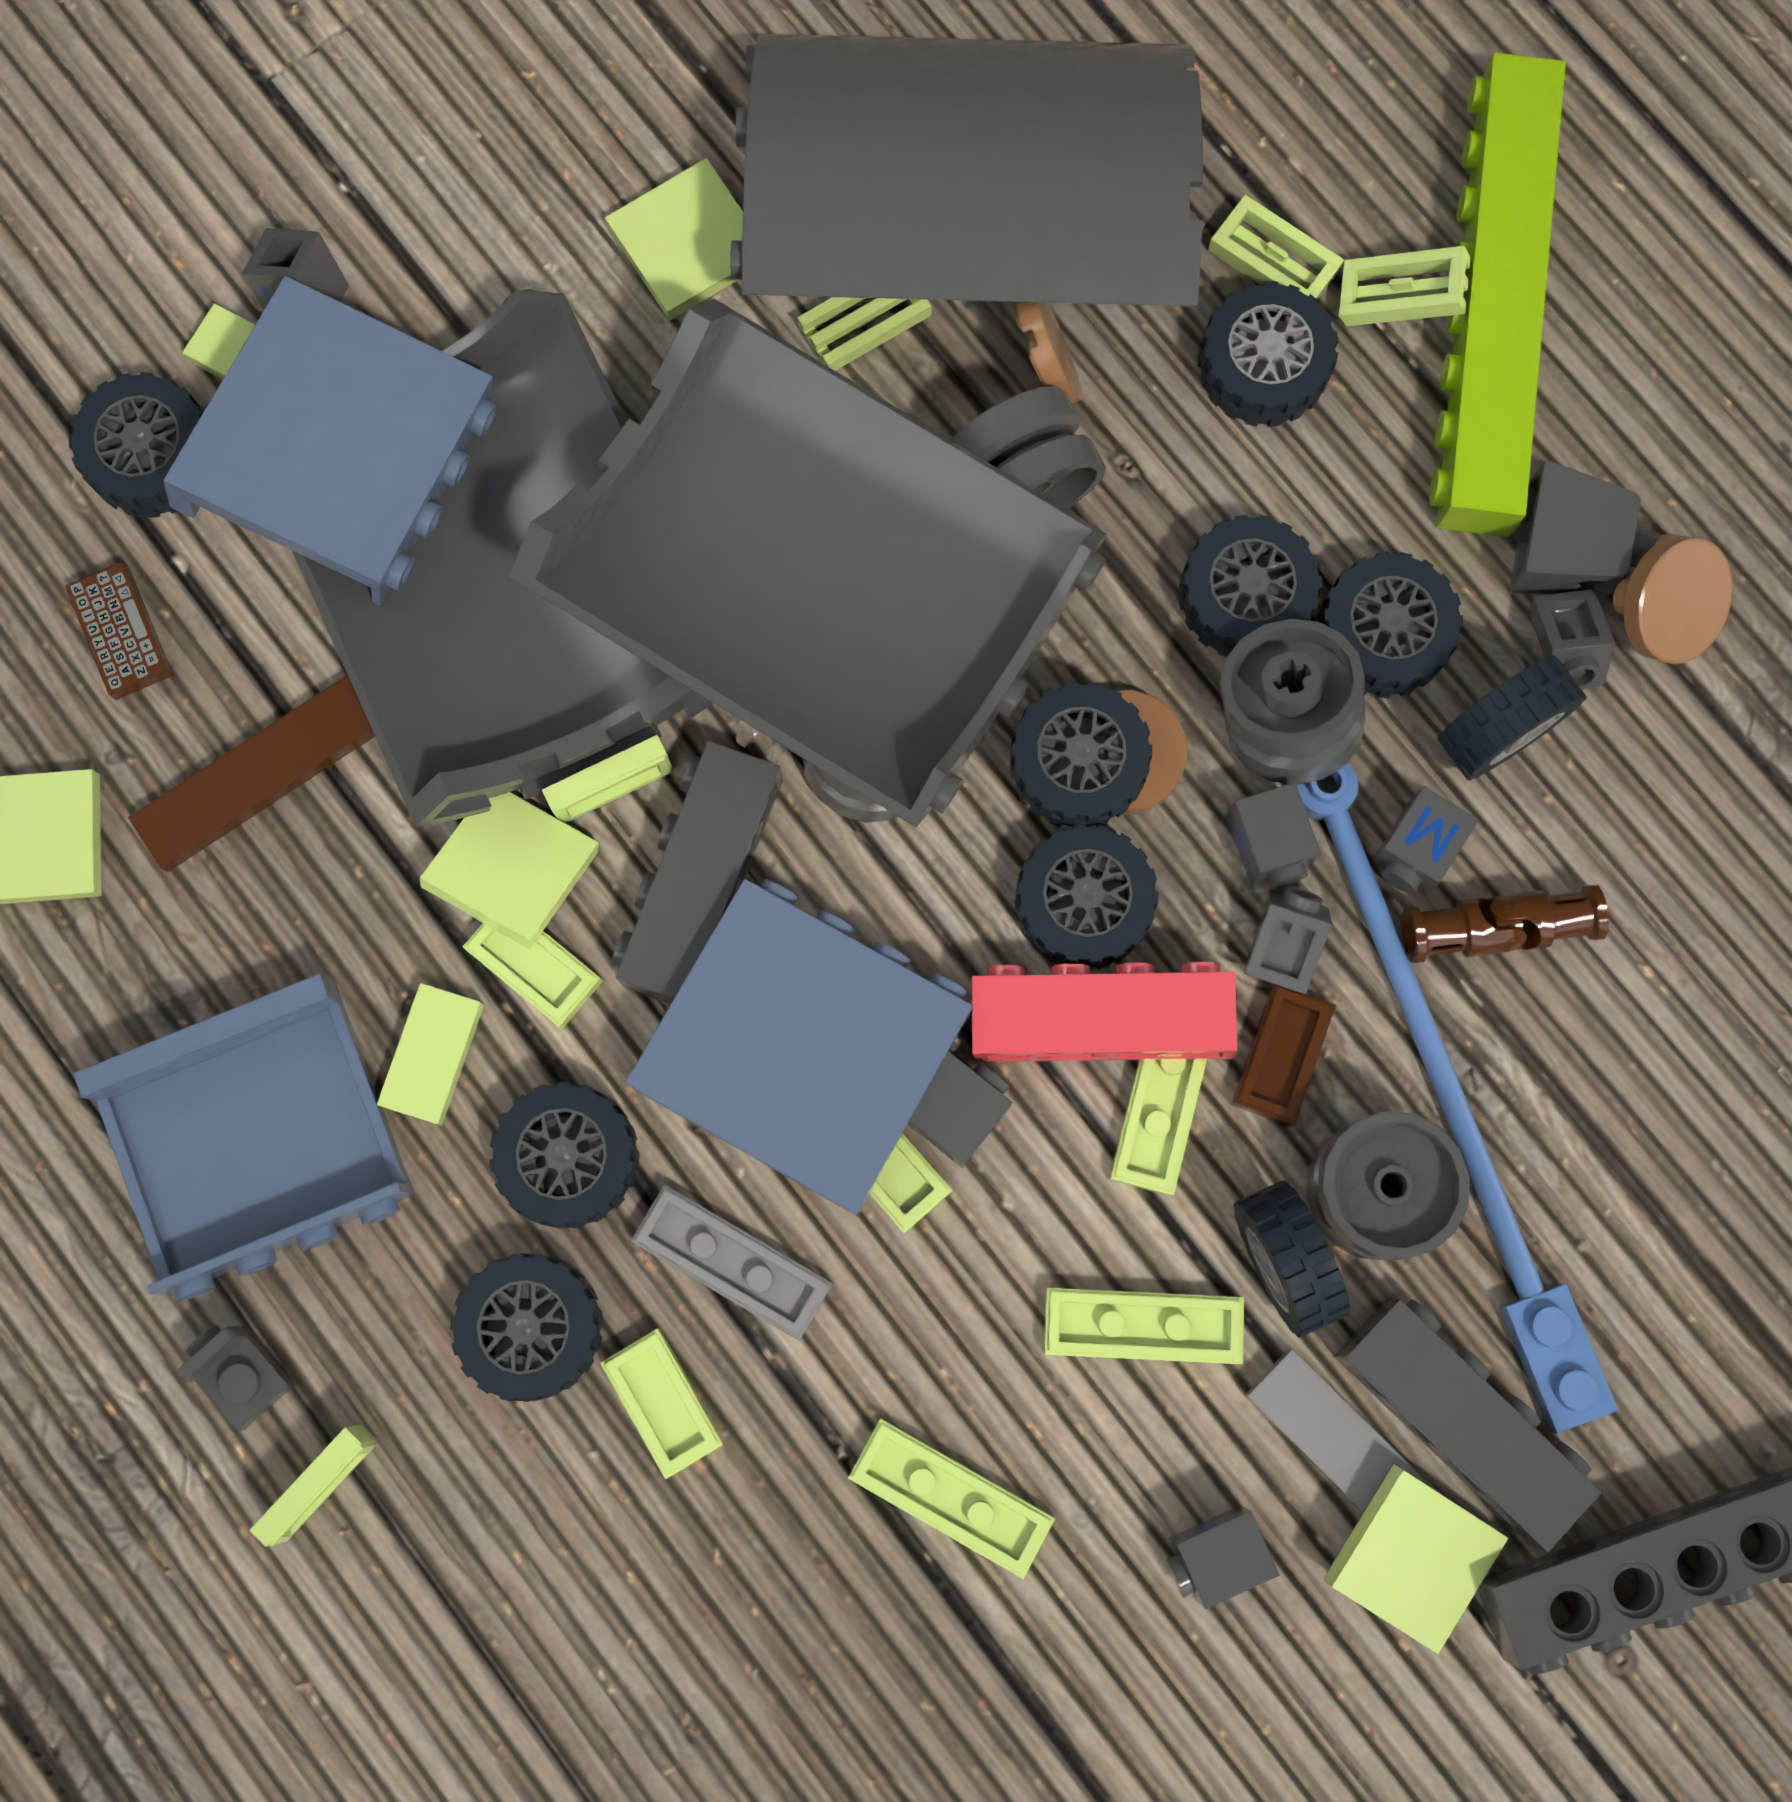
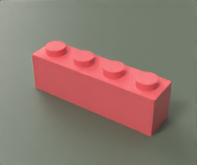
(1104, 1014)

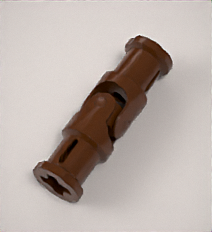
(1505, 923)

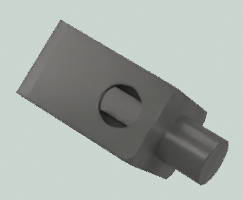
(1577, 534)

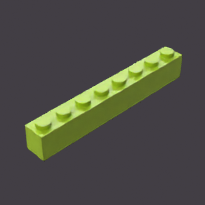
(1500, 335)

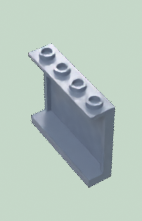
(334, 437)
(801, 1043)
(248, 1136)

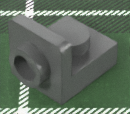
(1575, 632)
(1289, 939)
(235, 1374)

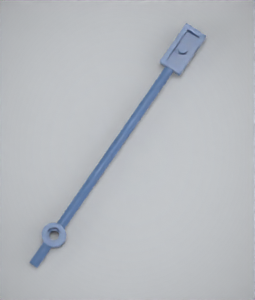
(1542, 1320)

